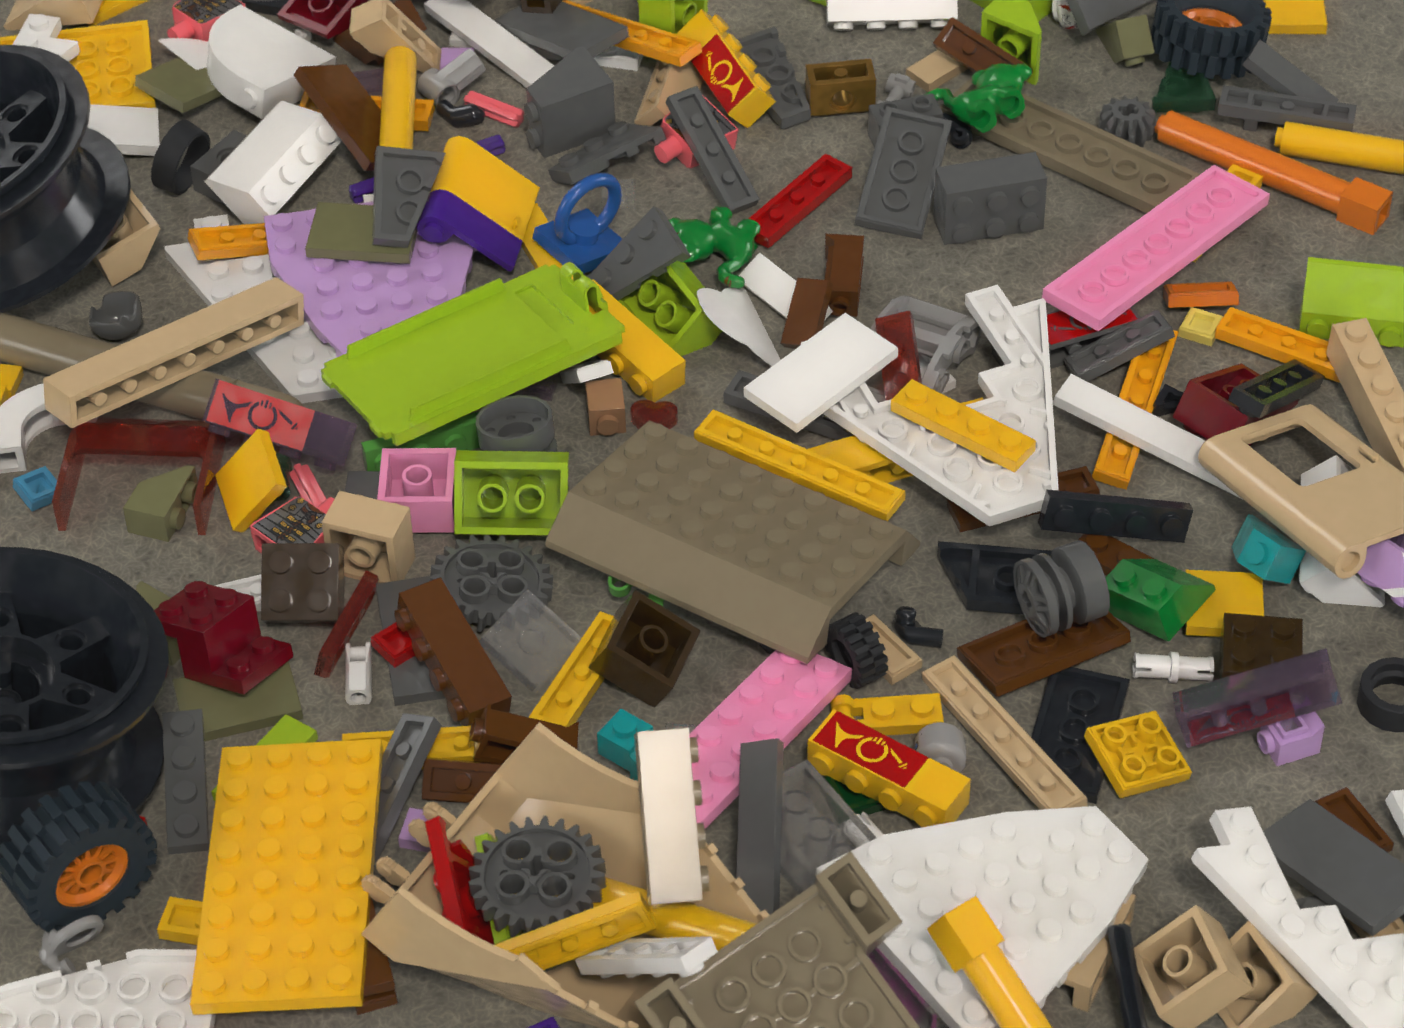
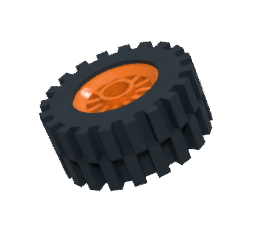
(1209, 34)
(77, 855)

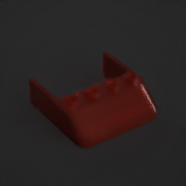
(142, 438)

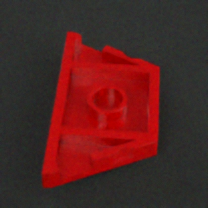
(453, 879)

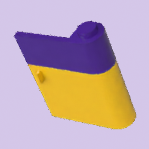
(478, 202)

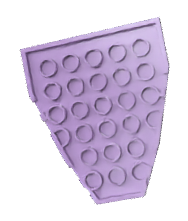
(363, 297)

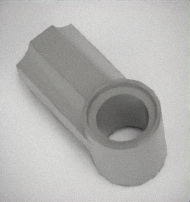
(451, 79)

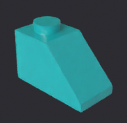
(1267, 551)

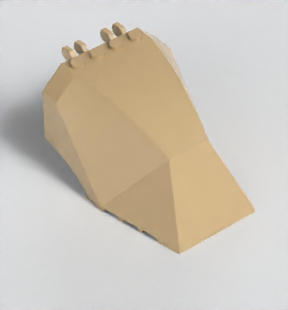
(535, 781)

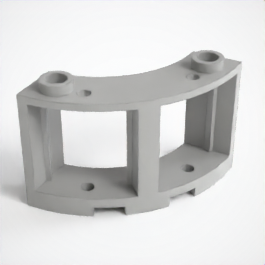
(939, 335)

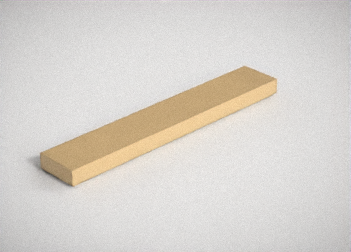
(1002, 736)

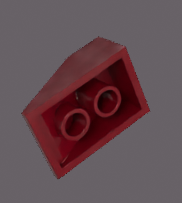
(320, 17)
(1206, 407)

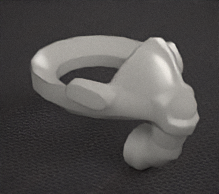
(65, 940)

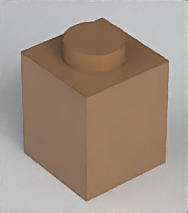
(605, 406)

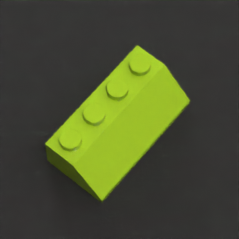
(1353, 291)
(672, 309)

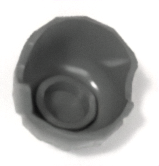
(118, 315)

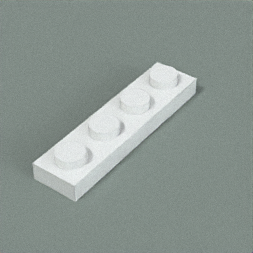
(649, 956)

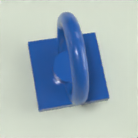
(582, 235)

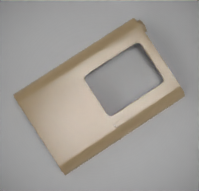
(1328, 518)

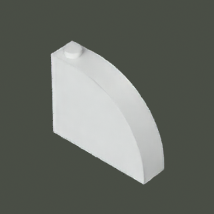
(257, 60)

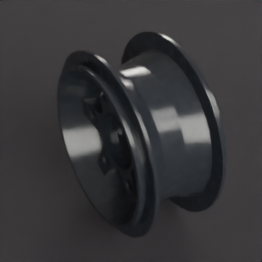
(57, 177)
(75, 682)

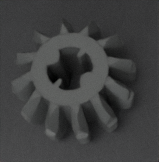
(1128, 120)

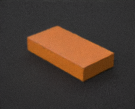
(1200, 294)

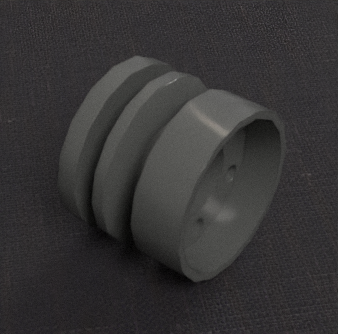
(516, 425)
(1061, 588)

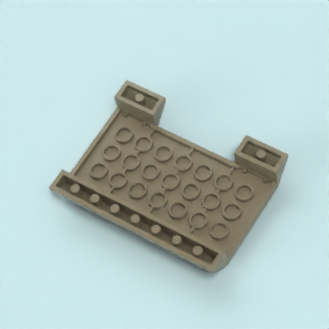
(725, 539)
(795, 966)

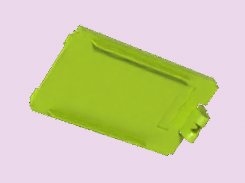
(473, 351)

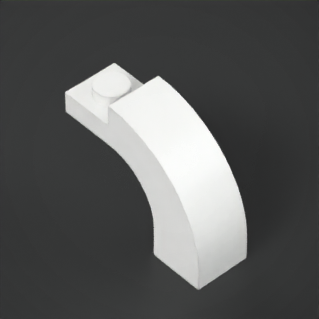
(20, 422)

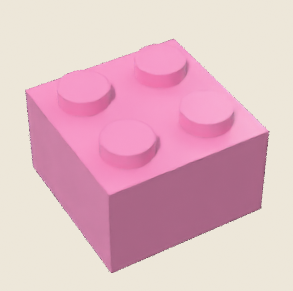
(420, 481)

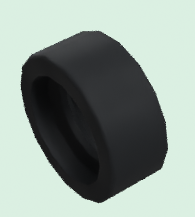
(1371, 707)

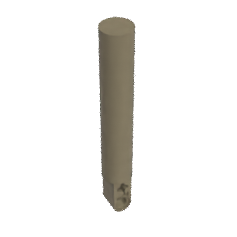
(55, 349)

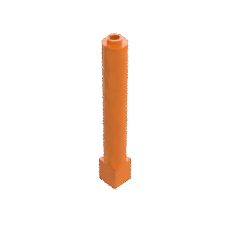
(1354, 202)

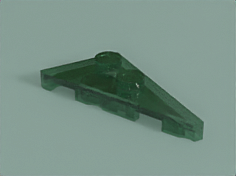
(1183, 93)

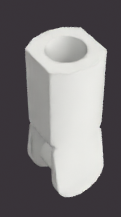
(358, 674)

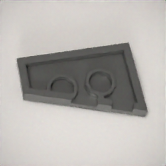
(401, 191)

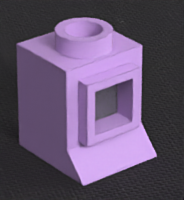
(1292, 738)

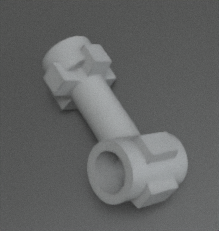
(899, 87)

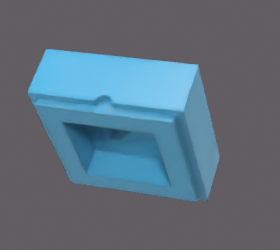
(36, 488)

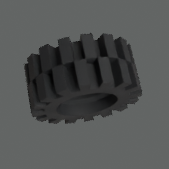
(858, 647)

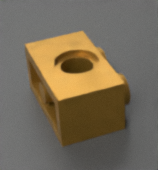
(840, 87)

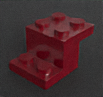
(221, 637)

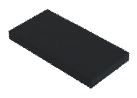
(1069, 706)

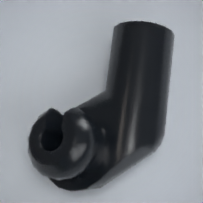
(460, 116)
(960, 132)
(913, 632)

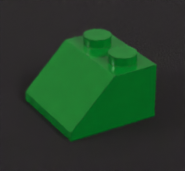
(1155, 595)

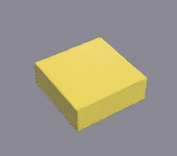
(1199, 326)

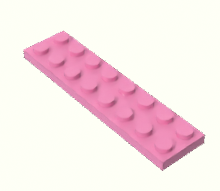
(1155, 247)
(767, 705)

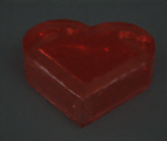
(660, 412)

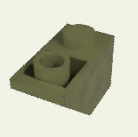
(161, 503)

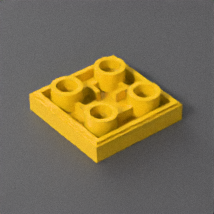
(250, 481)
(1233, 594)
(1137, 754)

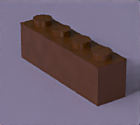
(450, 652)

